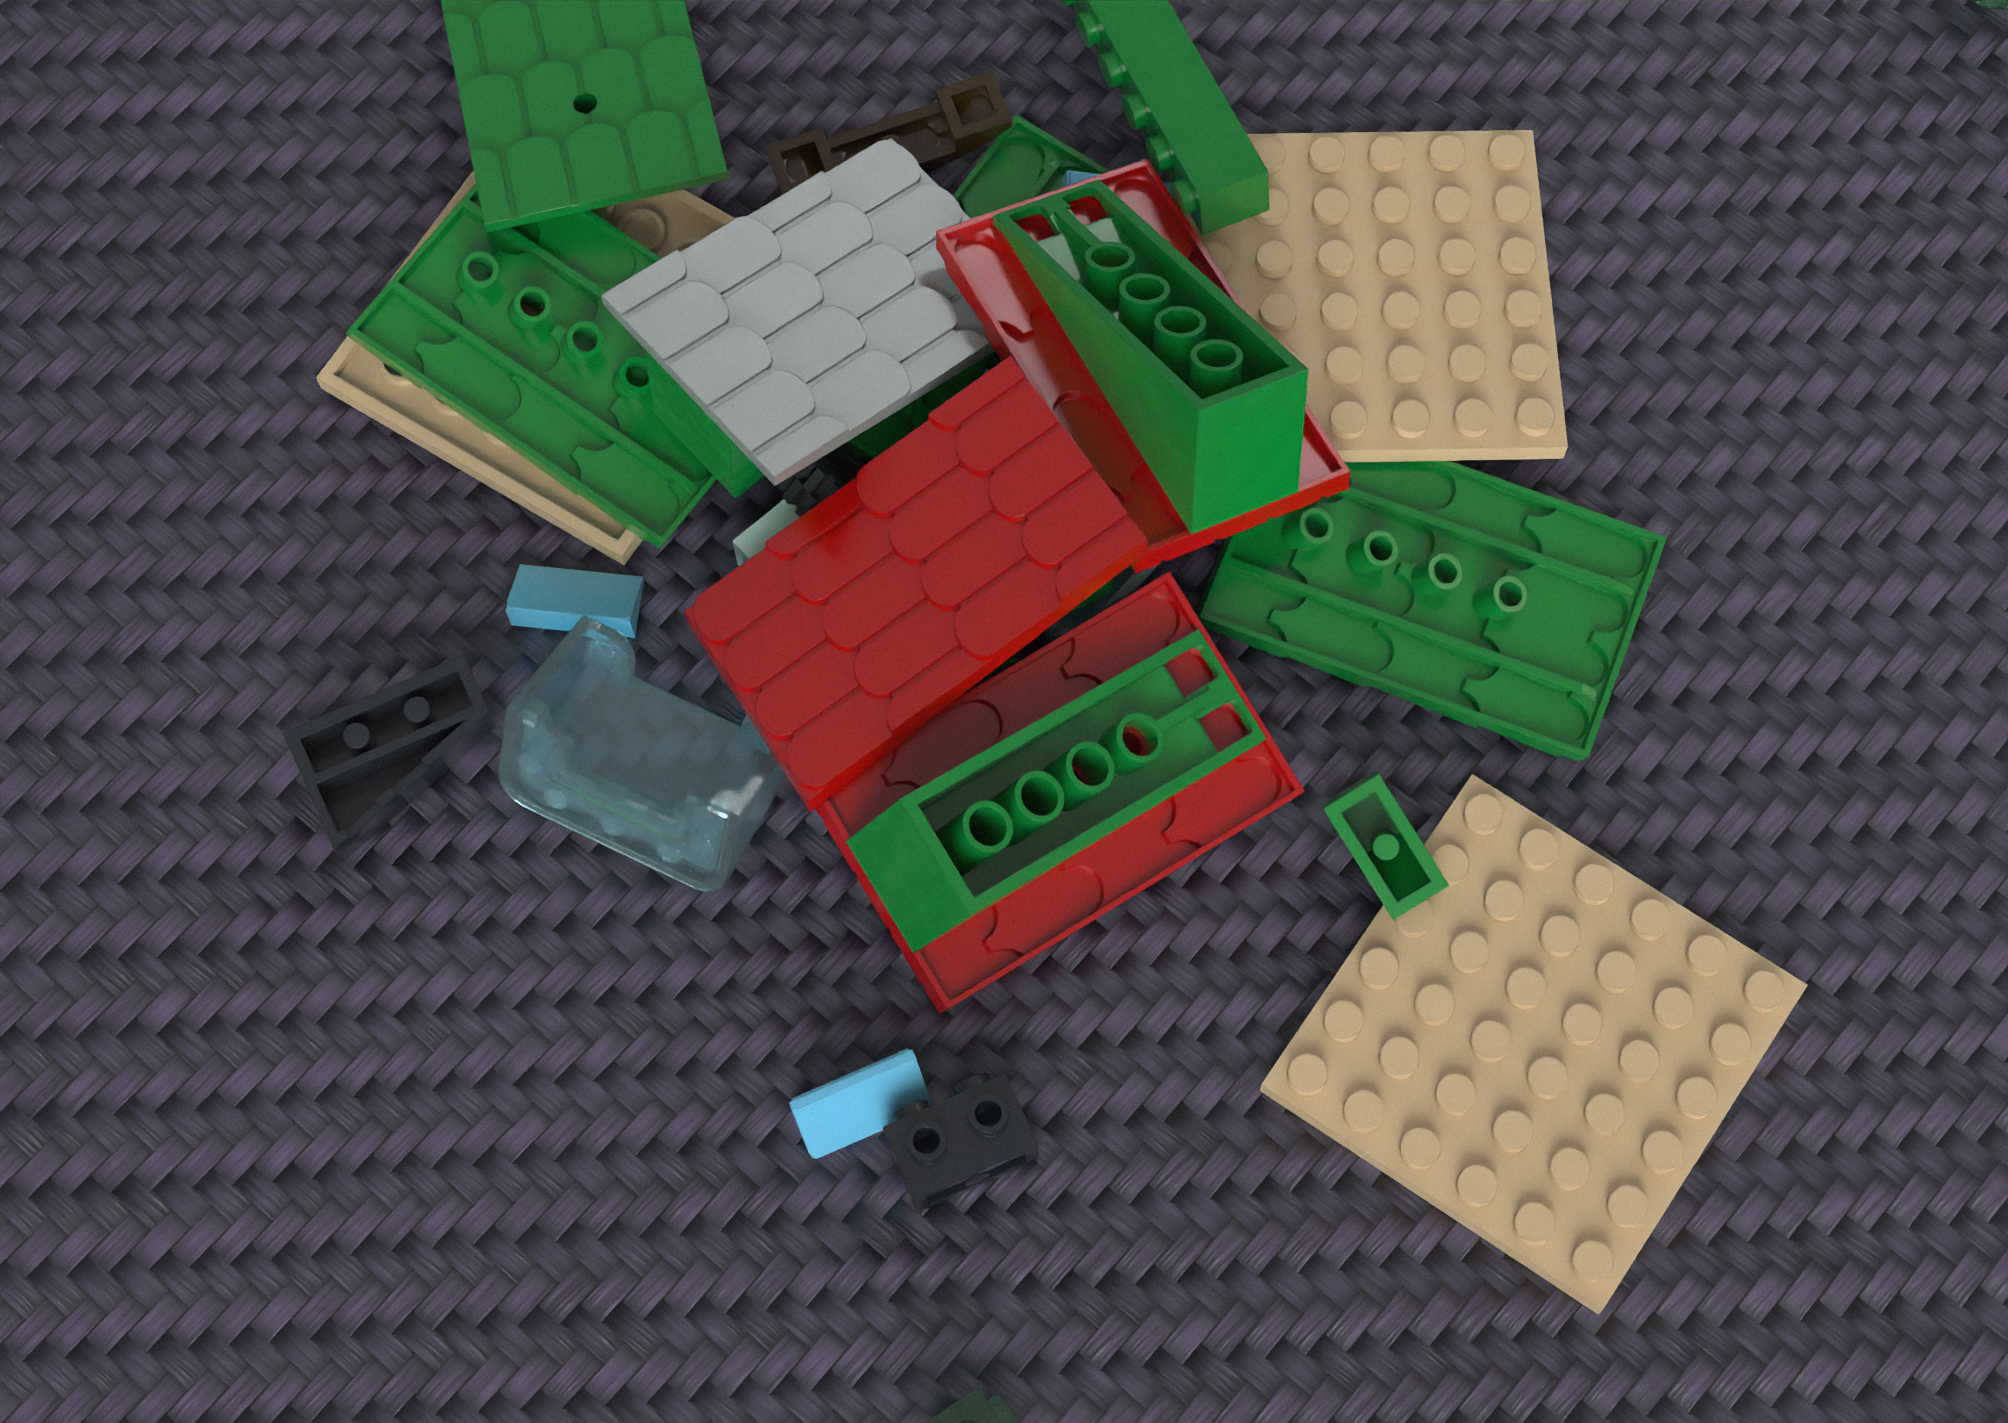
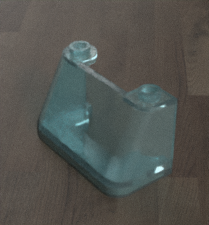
(635, 762)

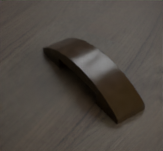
(935, 134)

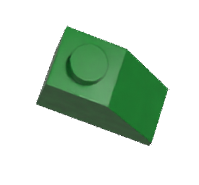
(1384, 844)

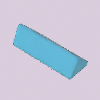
(562, 596)
(857, 1103)

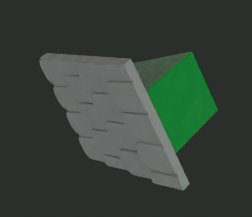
(804, 319)

